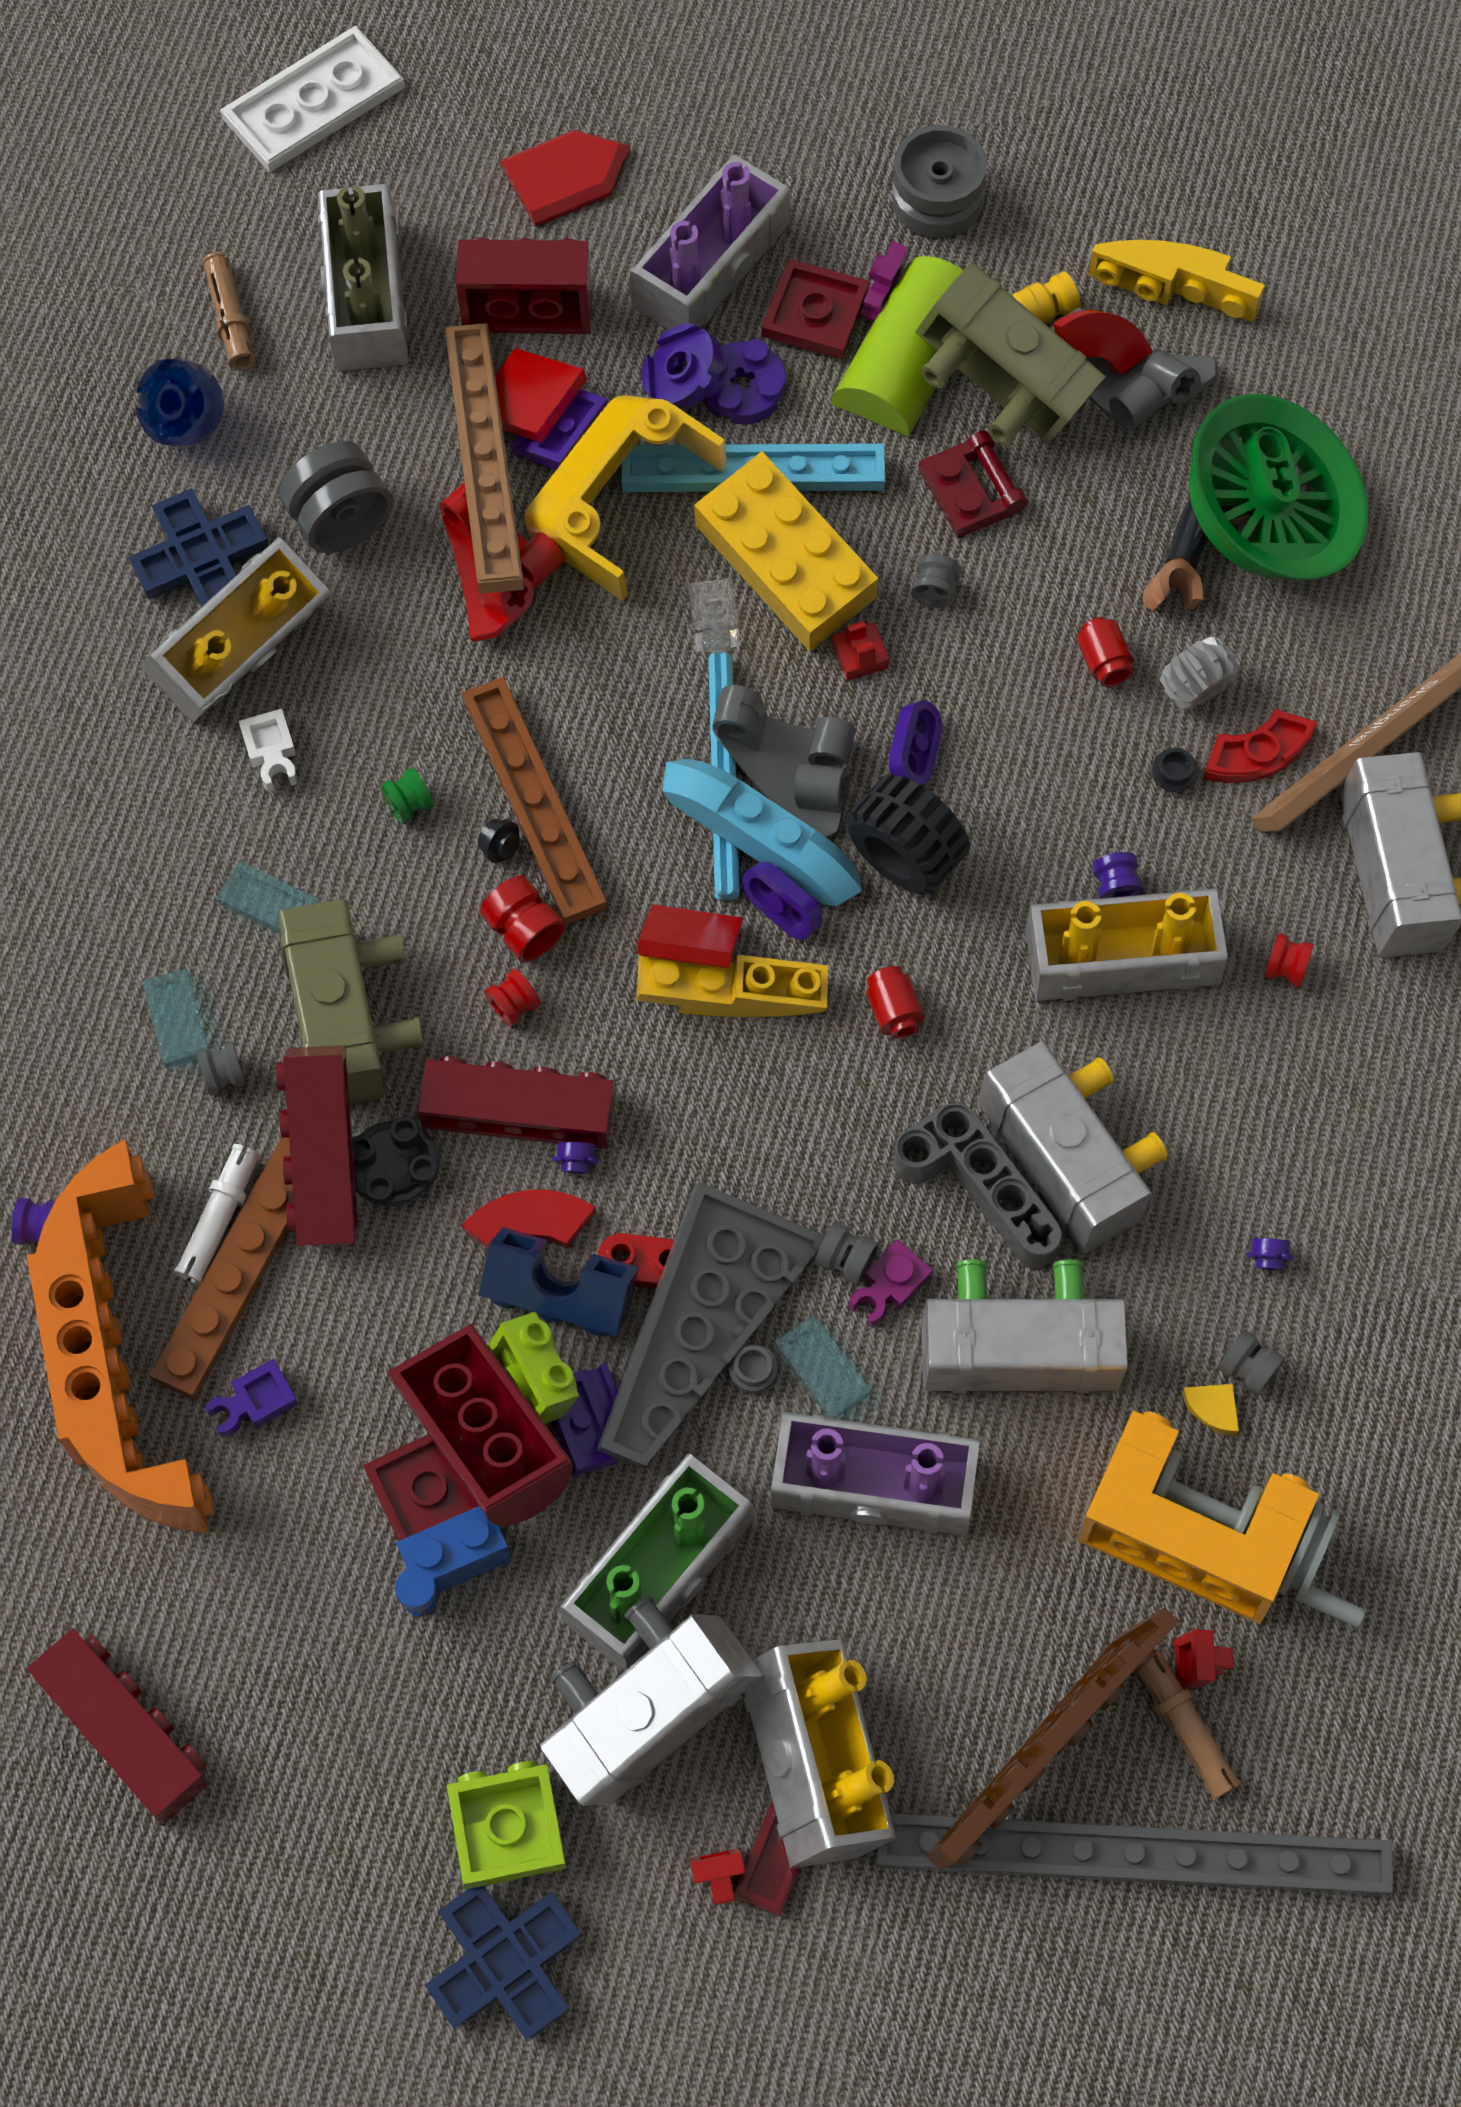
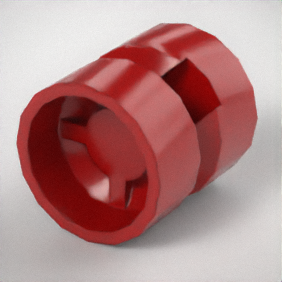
(528, 924)

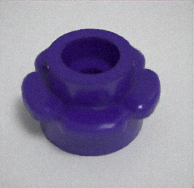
(575, 1157)
(1270, 1253)

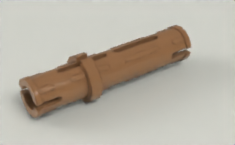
(232, 325)
(1192, 1733)

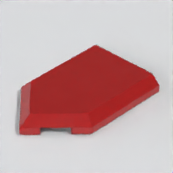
(564, 173)

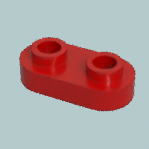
(644, 1253)

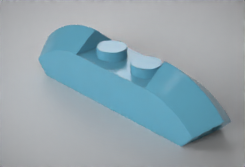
(761, 829)

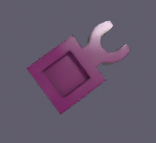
(885, 274)
(894, 1279)

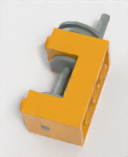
(1224, 1565)

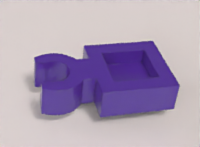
(260, 1395)

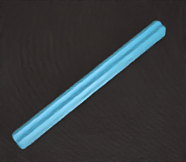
(725, 854)

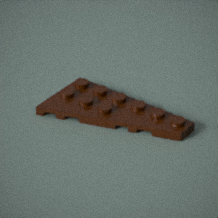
(1061, 1727)

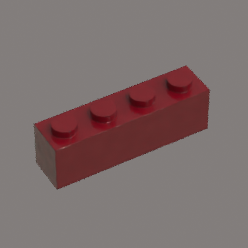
(516, 1102)
(320, 1145)
(118, 1726)

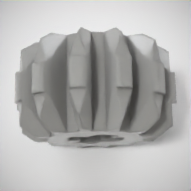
(1199, 673)

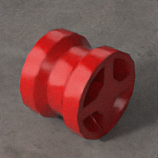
(1289, 960)
(512, 997)

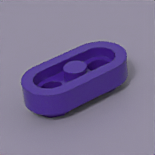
(916, 741)
(782, 900)

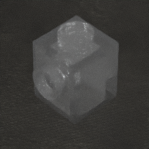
(713, 615)

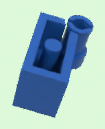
(447, 1557)

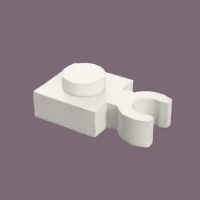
(269, 745)

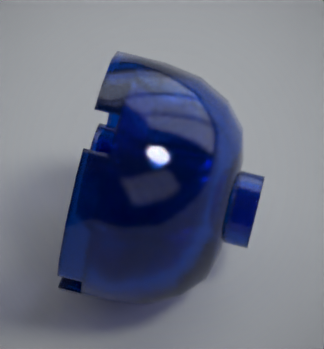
(179, 402)

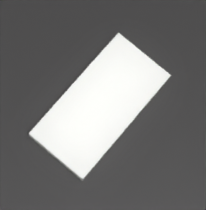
(312, 99)

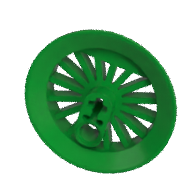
(1263, 482)

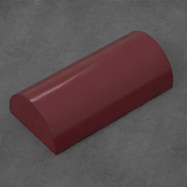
(484, 1427)

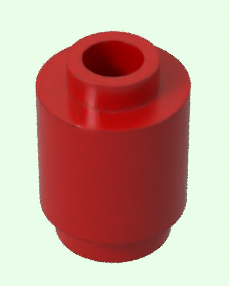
(1105, 651)
(894, 1002)

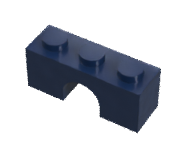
(519, 1278)

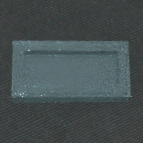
(260, 896)
(175, 1017)
(822, 1368)

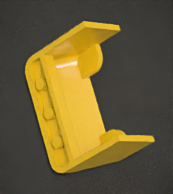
(564, 502)

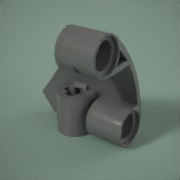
(786, 762)

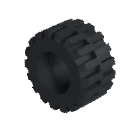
(907, 834)

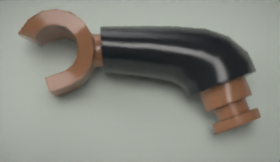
(1181, 562)

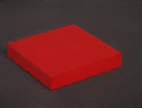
(535, 393)
(690, 936)

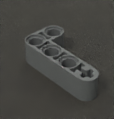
(984, 1189)

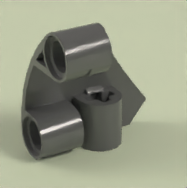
(1150, 385)

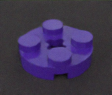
(697, 379)
(766, 384)

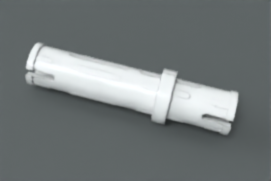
(225, 1196)

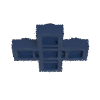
(195, 548)
(503, 1961)

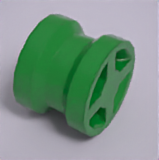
(407, 795)

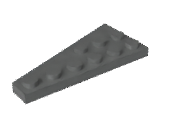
(711, 1296)

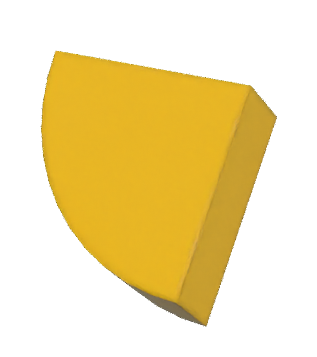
(1213, 1407)

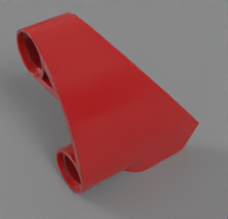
(494, 612)

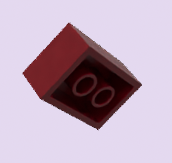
(525, 285)

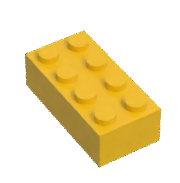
(786, 551)

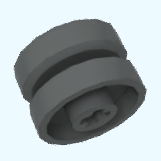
(939, 181)
(335, 497)

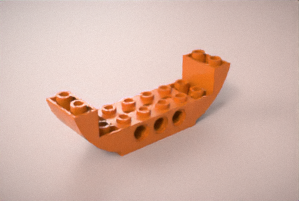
(82, 1337)

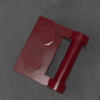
(959, 490)

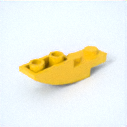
(1163, 267)
(744, 990)

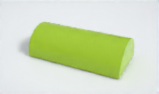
(885, 372)

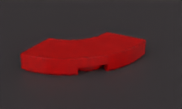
(1104, 337)
(1260, 752)
(533, 1212)

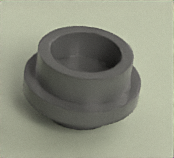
(753, 1368)

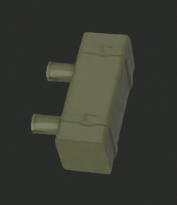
(1007, 356)
(331, 995)

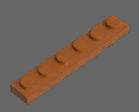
(534, 801)
(228, 1283)

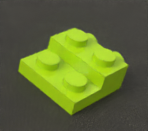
(530, 1359)
(505, 1824)

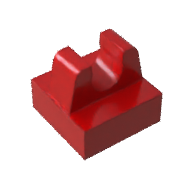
(860, 650)
(1199, 1660)
(717, 1870)

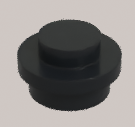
(1174, 770)
(499, 840)

